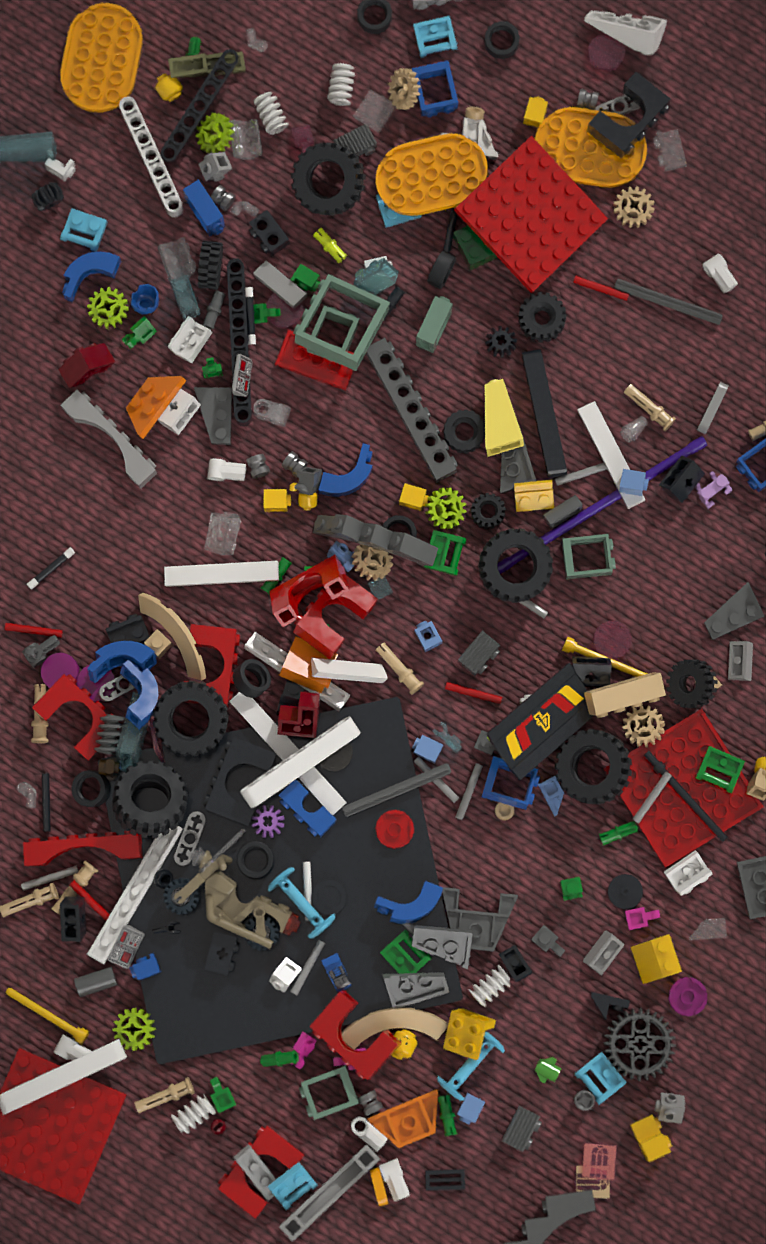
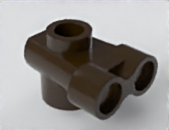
(109, 767)

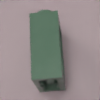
(346, 319)
(434, 324)
(568, 560)
(305, 1093)

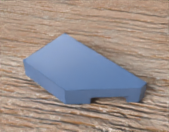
(552, 793)

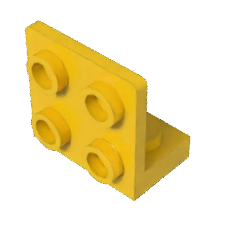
(467, 1032)

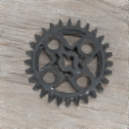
(629, 1044)

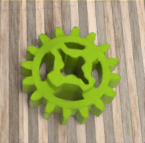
(215, 124)
(115, 305)
(453, 505)
(134, 1020)

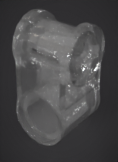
(275, 413)

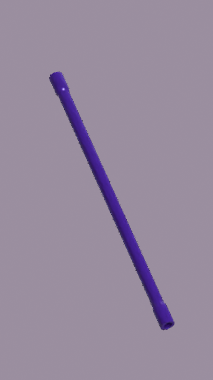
(691, 448)

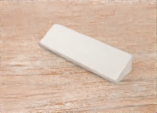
(348, 670)

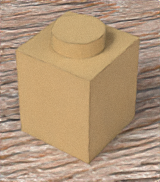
(158, 643)

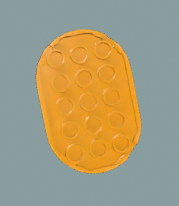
(101, 57)
(582, 155)
(430, 174)

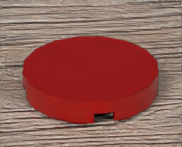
(394, 829)

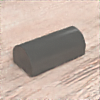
(563, 512)
(95, 982)

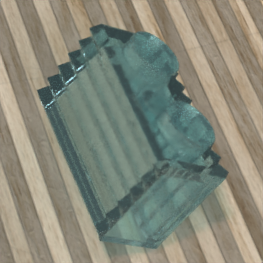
(376, 276)
(185, 297)

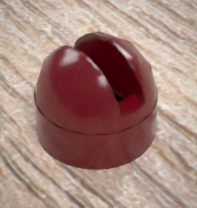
(221, 1130)

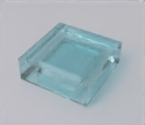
(380, 588)

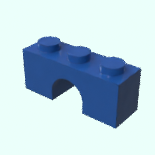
(293, 798)

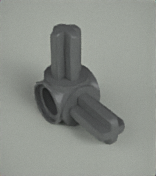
(37, 653)

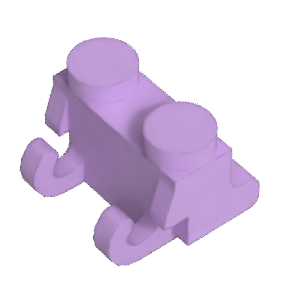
(714, 487)

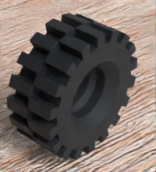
(210, 265)
(542, 303)
(704, 683)

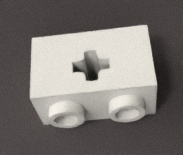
(179, 412)

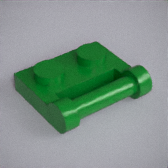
(442, 541)
(722, 763)
(400, 959)

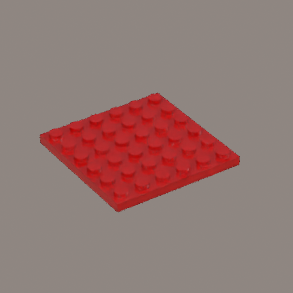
(531, 214)
(670, 822)
(58, 1135)

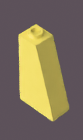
(501, 425)

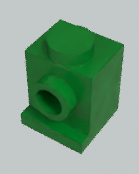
(306, 278)
(571, 888)

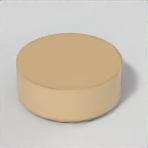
(474, 113)
(504, 811)

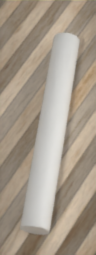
(307, 883)

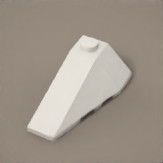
(638, 34)

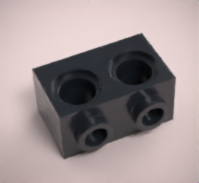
(272, 231)

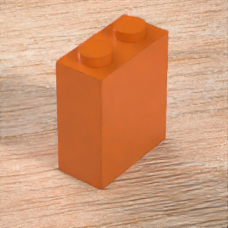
(299, 668)

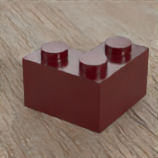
(86, 363)
(300, 720)

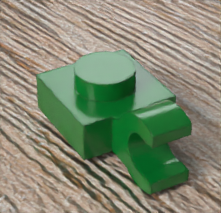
(261, 313)
(141, 332)
(212, 369)
(222, 1097)

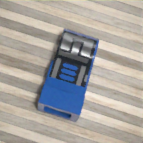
(336, 972)

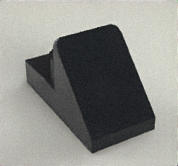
(290, 695)
(515, 963)
(603, 1001)

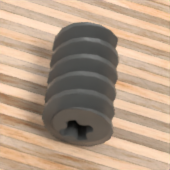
(109, 734)

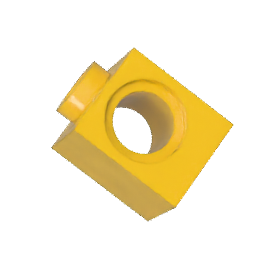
(535, 111)
(413, 497)
(276, 500)

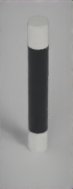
(250, 315)
(49, 569)

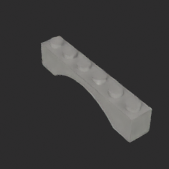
(82, 411)
(329, 1192)

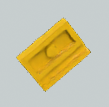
(533, 495)

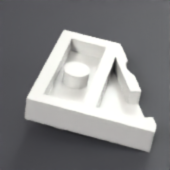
(476, 132)

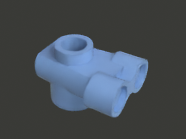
(343, 554)

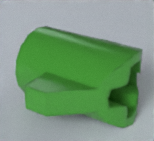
(547, 1069)

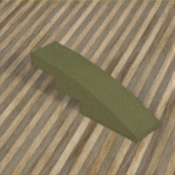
(201, 65)

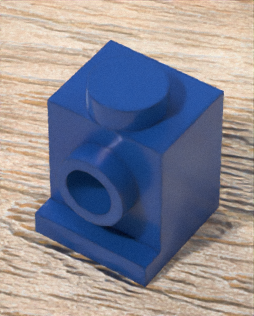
(145, 967)

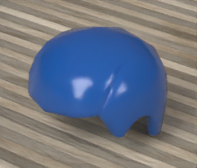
(145, 299)

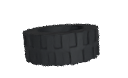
(461, 417)

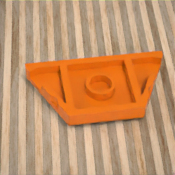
(152, 401)
(408, 1120)

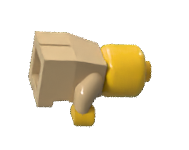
(757, 784)

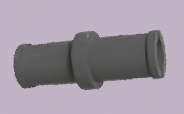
(213, 310)

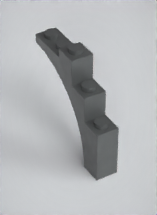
(376, 536)
(559, 1209)

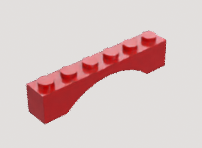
(43, 852)

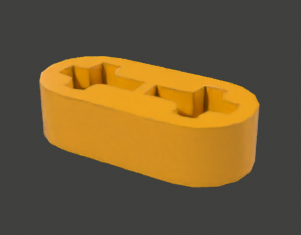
(379, 1187)

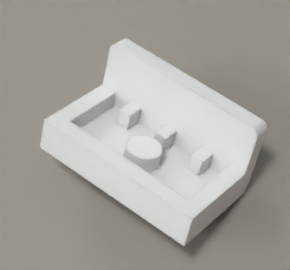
(189, 340)
(688, 873)

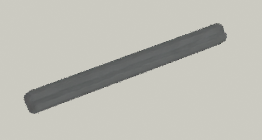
(668, 301)
(396, 790)

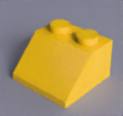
(656, 959)

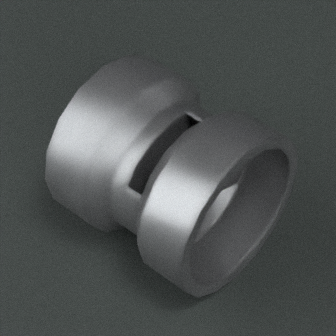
(587, 99)
(223, 198)
(293, 463)
(258, 466)
(584, 1100)
(371, 1107)

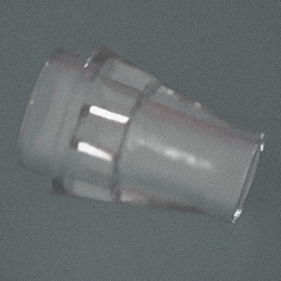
(633, 429)

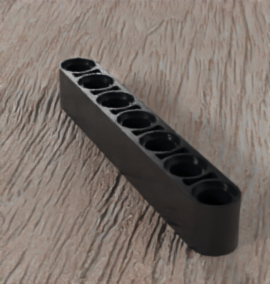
(201, 96)
(544, 413)

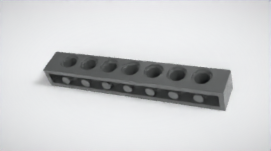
(438, 470)

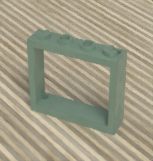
(327, 350)

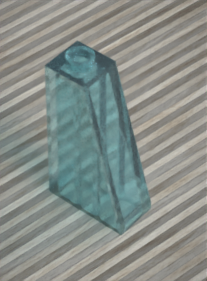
(28, 147)
(130, 741)

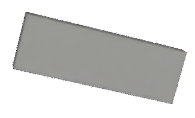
(280, 284)
(255, 1170)

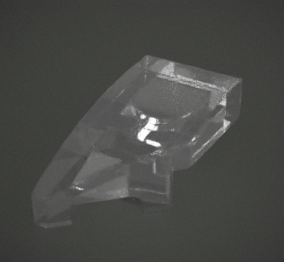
(710, 929)

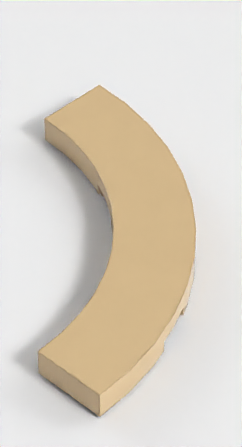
(177, 629)
(393, 1018)

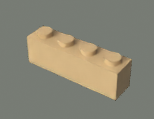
(625, 694)

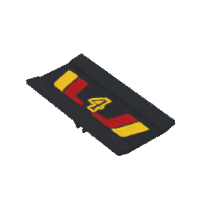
(541, 722)

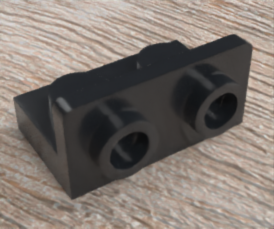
(130, 630)

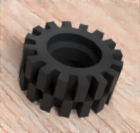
(488, 522)

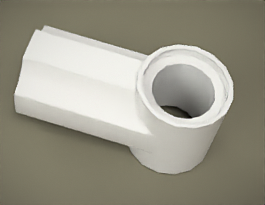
(717, 268)
(220, 470)
(70, 1049)
(370, 1134)
(393, 1176)

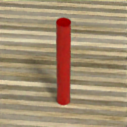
(601, 288)
(33, 630)
(473, 693)
(89, 900)

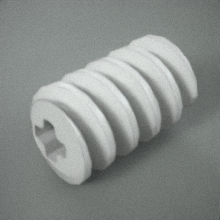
(339, 84)
(270, 114)
(490, 986)
(193, 1114)

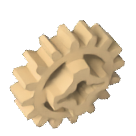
(404, 89)
(629, 200)
(372, 562)
(644, 734)

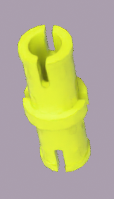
(330, 245)

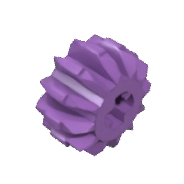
(261, 822)

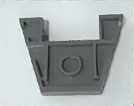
(485, 926)

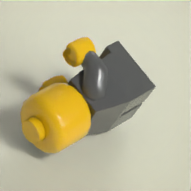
(307, 486)

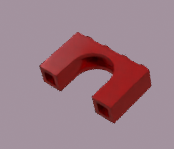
(287, 596)
(314, 629)
(225, 642)
(64, 691)
(329, 1026)
(236, 1185)

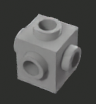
(215, 166)
(670, 1107)

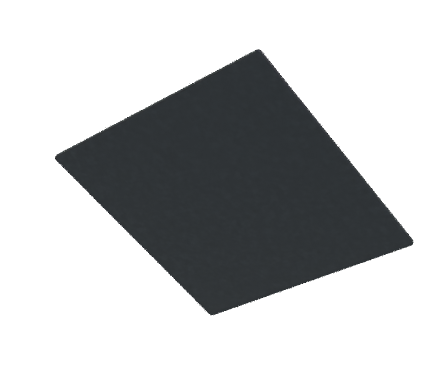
(214, 1012)

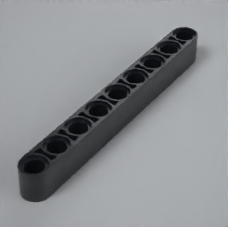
(238, 333)

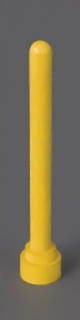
(571, 646)
(79, 1034)

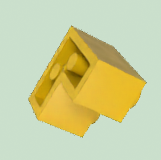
(650, 1138)

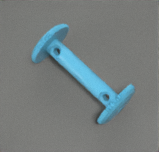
(300, 901)
(469, 1066)

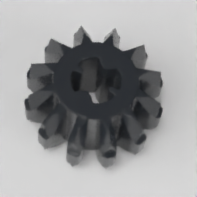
(47, 196)
(504, 348)

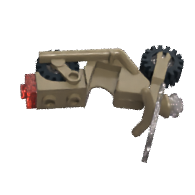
(223, 905)

